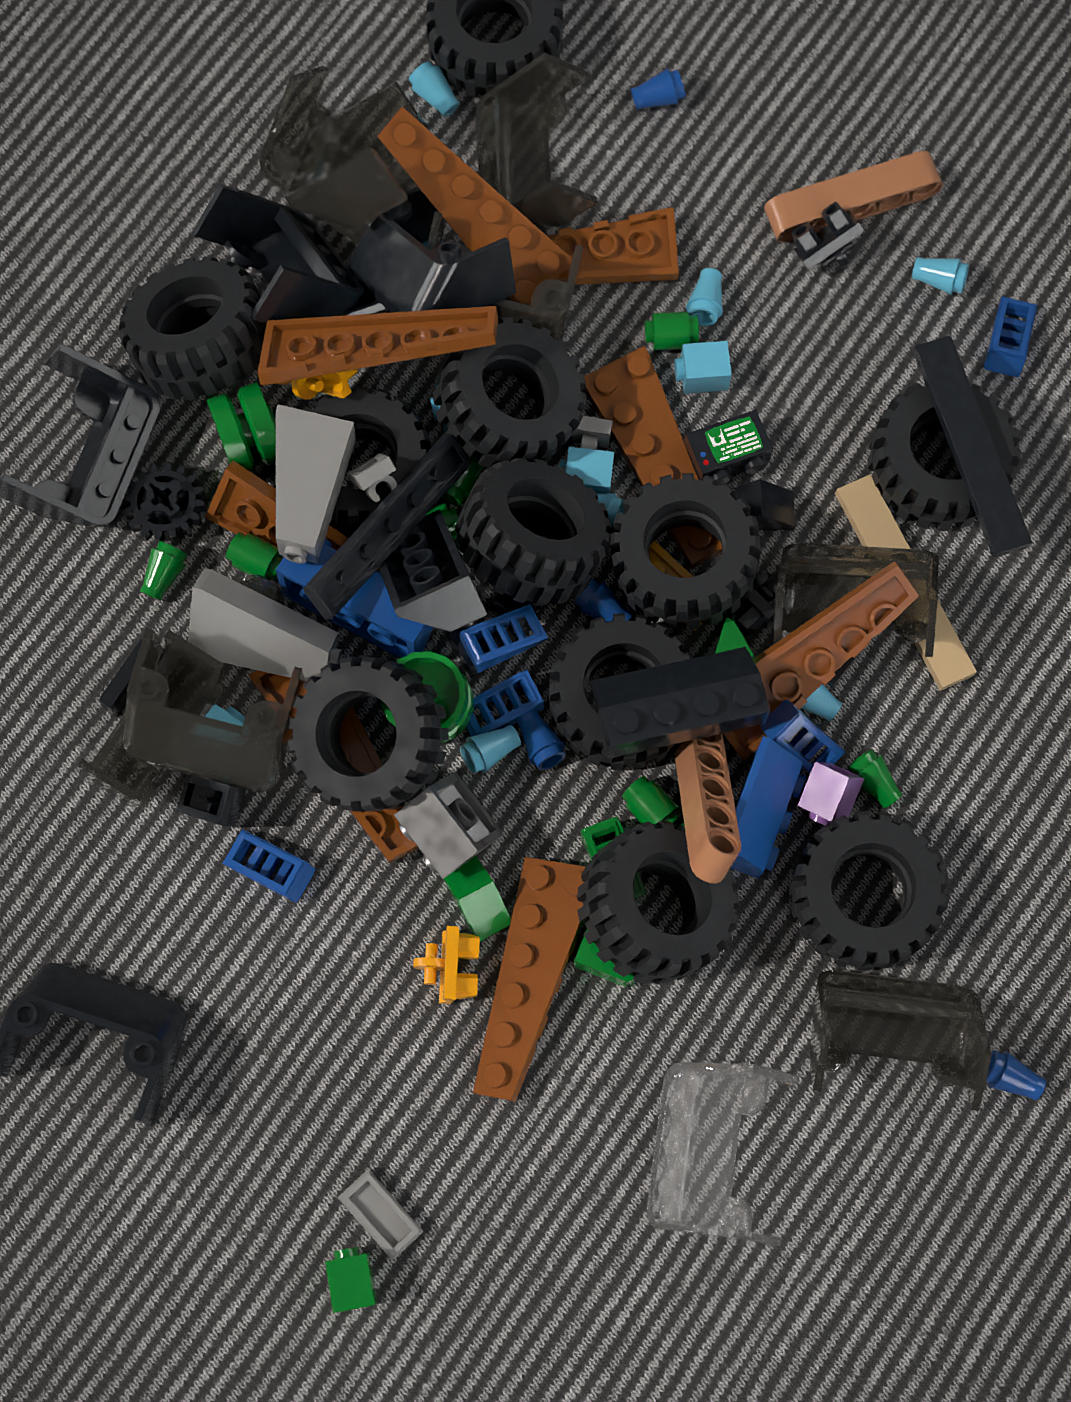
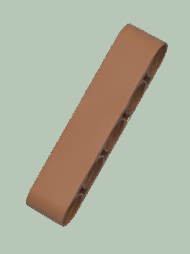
(860, 192)
(707, 807)

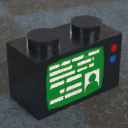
(729, 448)

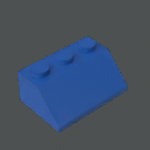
(763, 806)

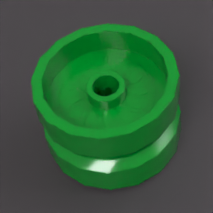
(245, 430)
(450, 685)

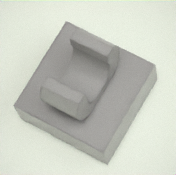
(593, 433)
(371, 473)

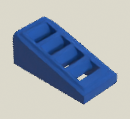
(1005, 357)
(483, 661)
(495, 693)
(786, 722)
(291, 877)

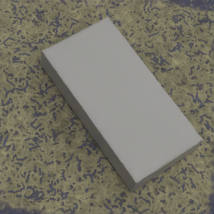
(380, 1214)

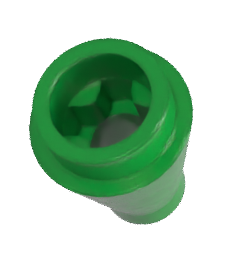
(162, 569)
(878, 779)

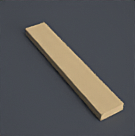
(878, 528)

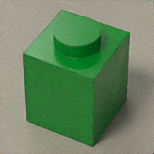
(350, 1280)

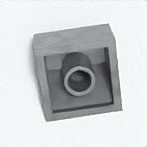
(447, 825)

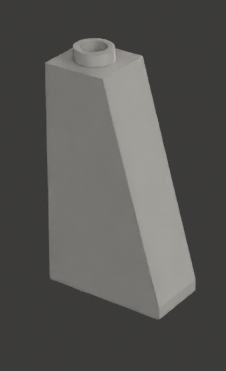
(309, 475)
(255, 630)

